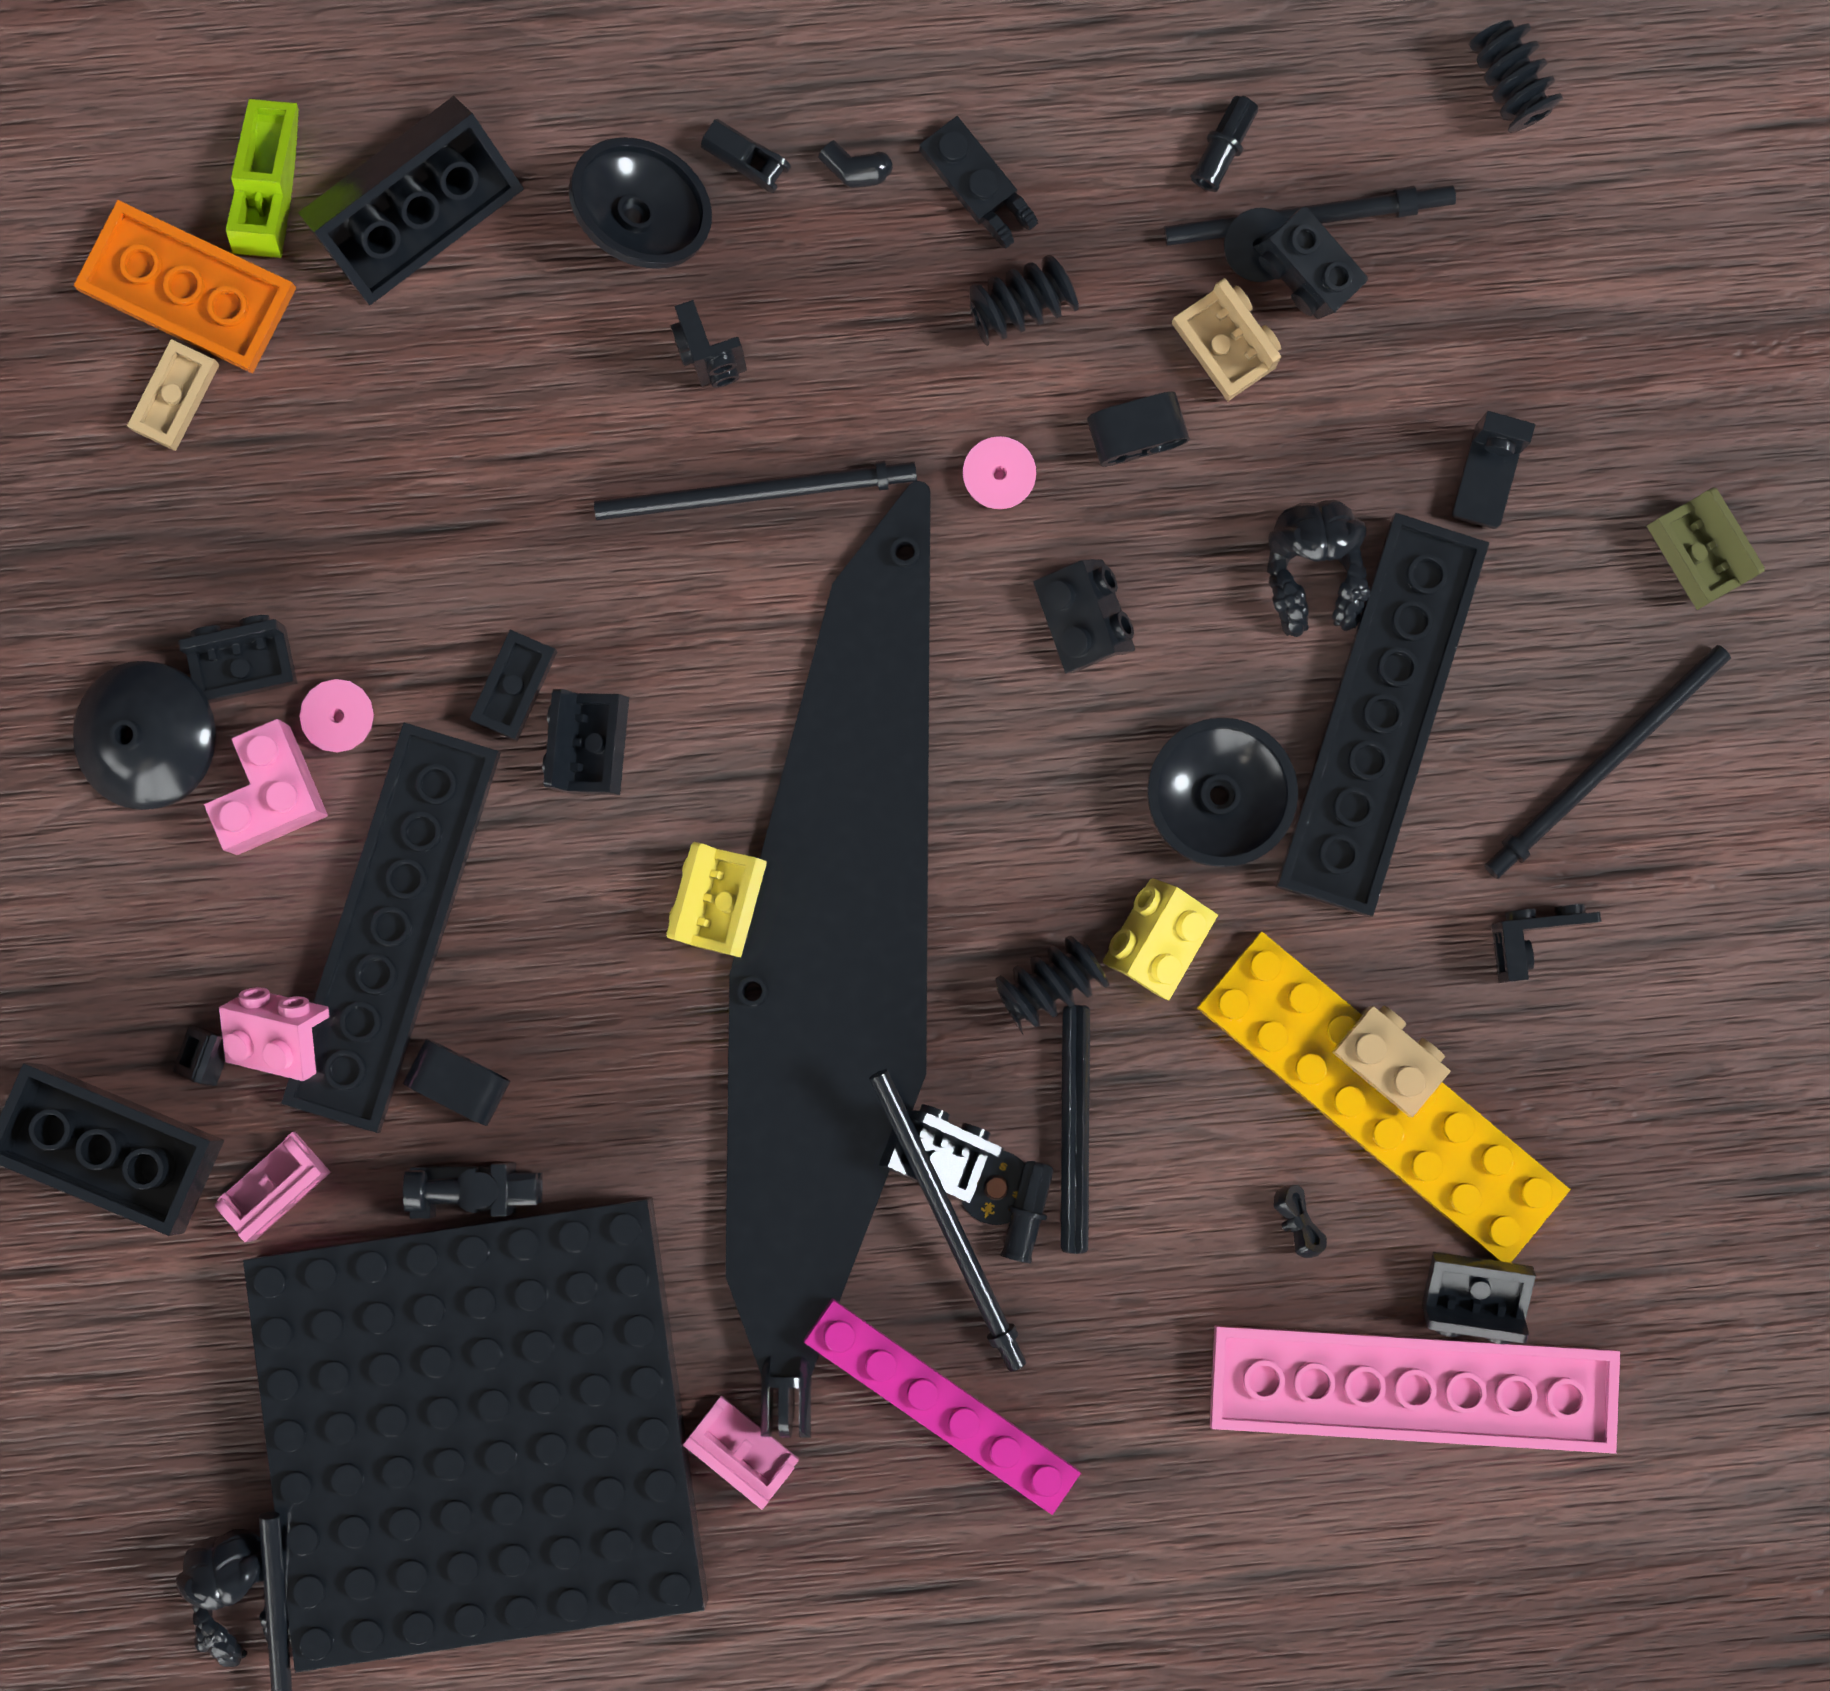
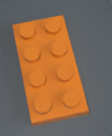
(185, 286)

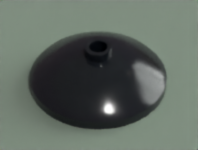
(640, 203)
(170, 735)
(1250, 770)

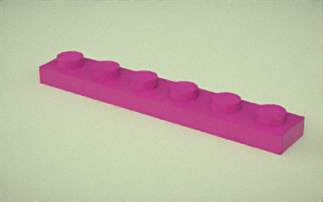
(942, 1406)

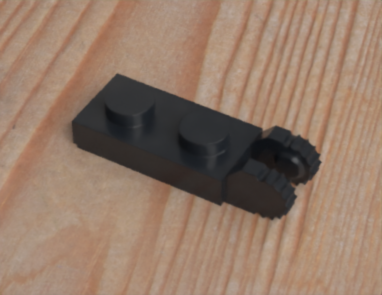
(976, 179)

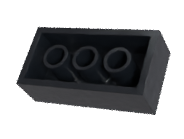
(105, 1149)

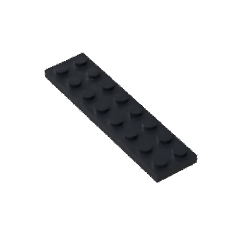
(1382, 715)
(393, 924)

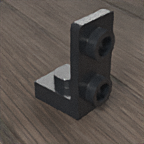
(1491, 468)
(1516, 955)

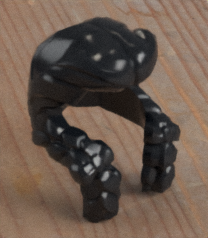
(1319, 534)
(219, 1575)

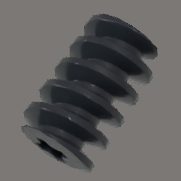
(1514, 74)
(1021, 297)
(1050, 982)

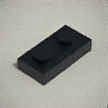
(513, 685)

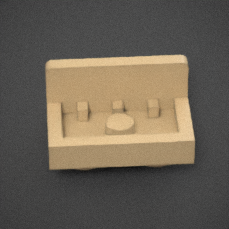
(1228, 339)
(1392, 1060)

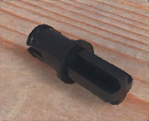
(1225, 143)
(1027, 1211)

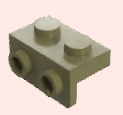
(1706, 548)

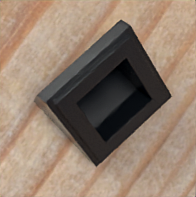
(201, 1056)

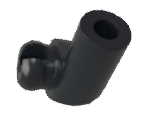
(856, 170)

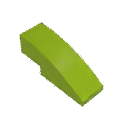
(263, 179)

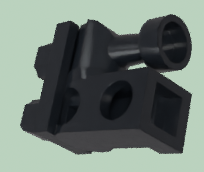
(470, 1187)

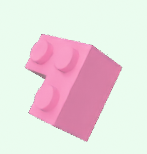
(279, 792)

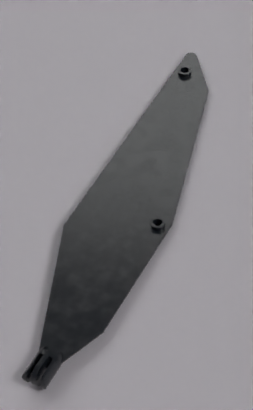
(837, 961)

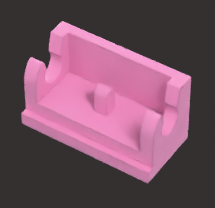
(271, 1188)
(738, 1453)

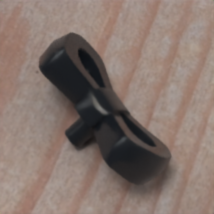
(1308, 1238)

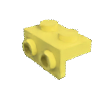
(716, 899)
(1160, 937)

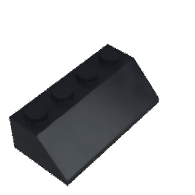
(411, 200)

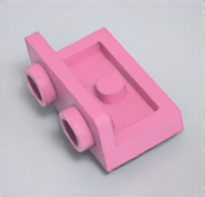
(271, 1032)

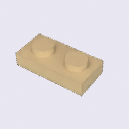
(173, 395)

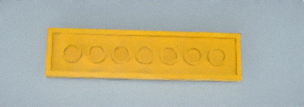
(1440, 1153)

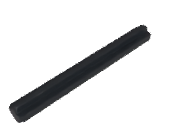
(1075, 1129)

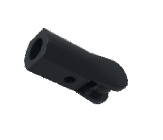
(740, 152)

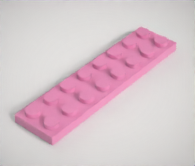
(1415, 1389)

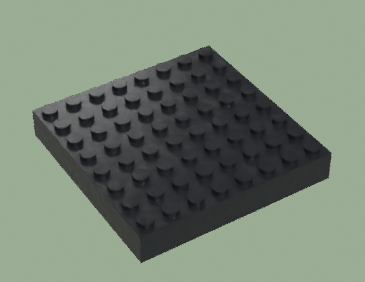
(475, 1434)

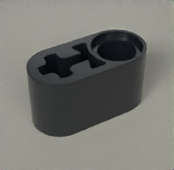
(1138, 428)
(456, 1082)

